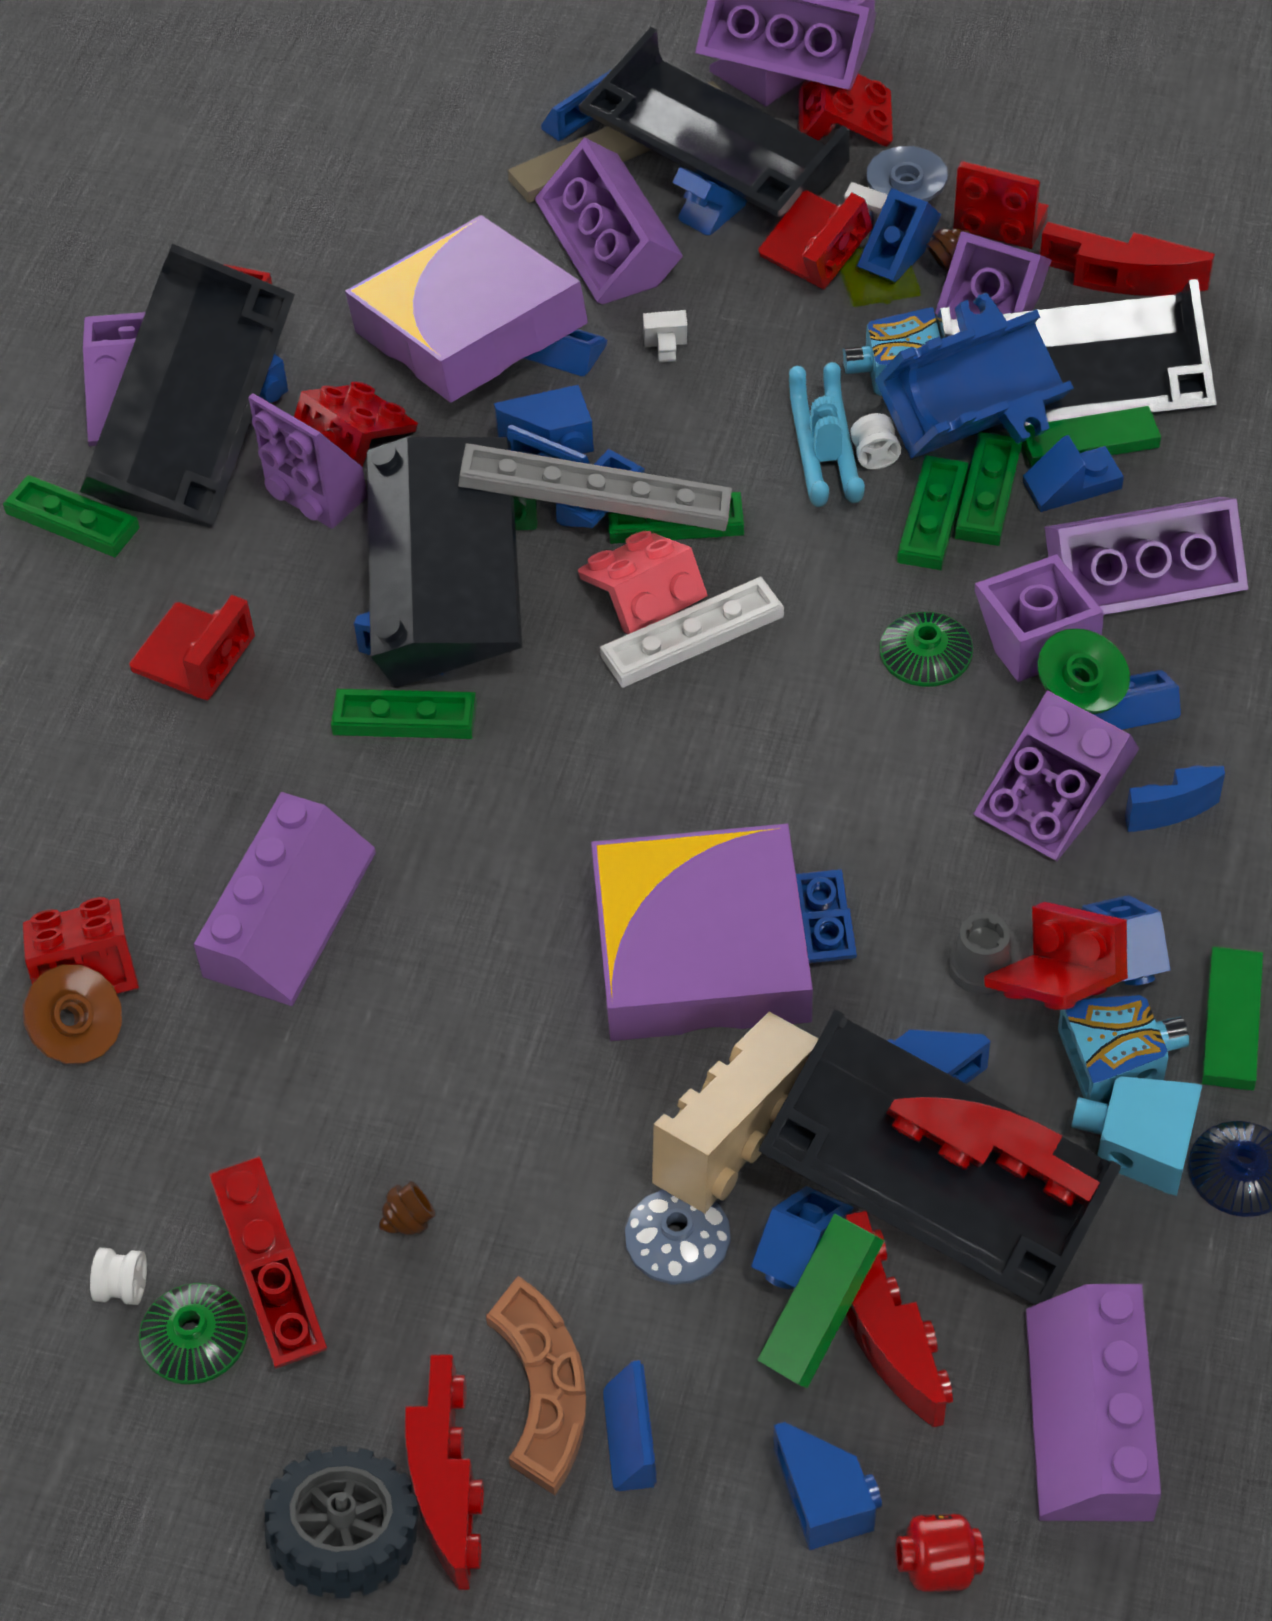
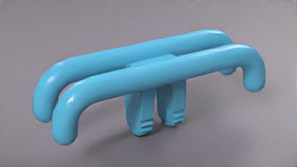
(824, 435)

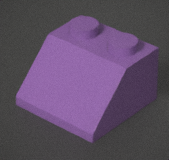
(1004, 272)
(1030, 607)

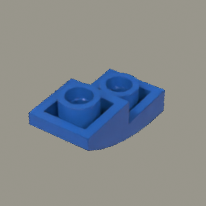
(1190, 794)
(826, 916)

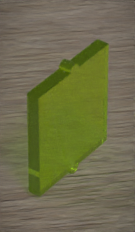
(869, 288)

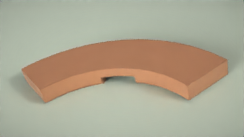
(555, 1383)

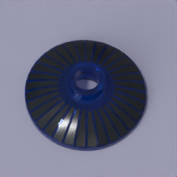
(1226, 1181)

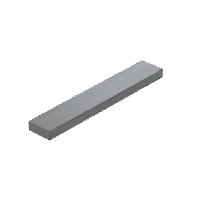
(595, 487)

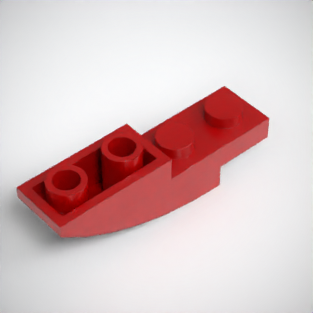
(1133, 268)
(973, 1130)
(268, 1262)
(898, 1339)
(441, 1476)

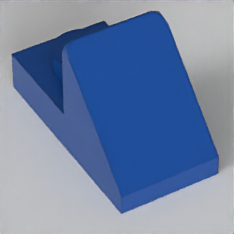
(707, 203)
(1071, 476)

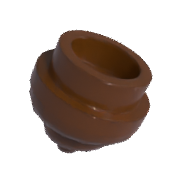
(944, 245)
(406, 1210)

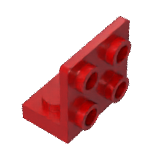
(862, 109)
(998, 205)
(817, 237)
(352, 416)
(195, 647)
(84, 937)
(1071, 959)

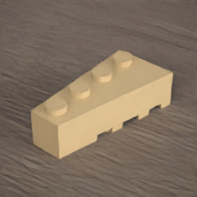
(727, 1121)

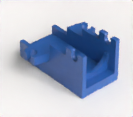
(972, 380)

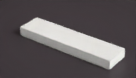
(691, 632)

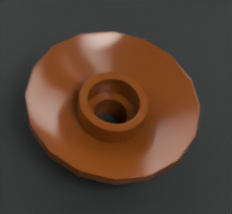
(89, 999)

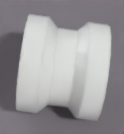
(875, 441)
(118, 1276)

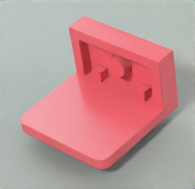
(646, 579)

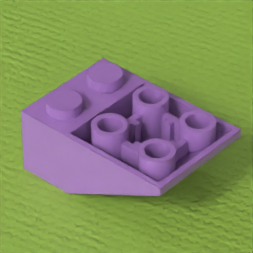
(105, 355)
(305, 466)
(1056, 776)

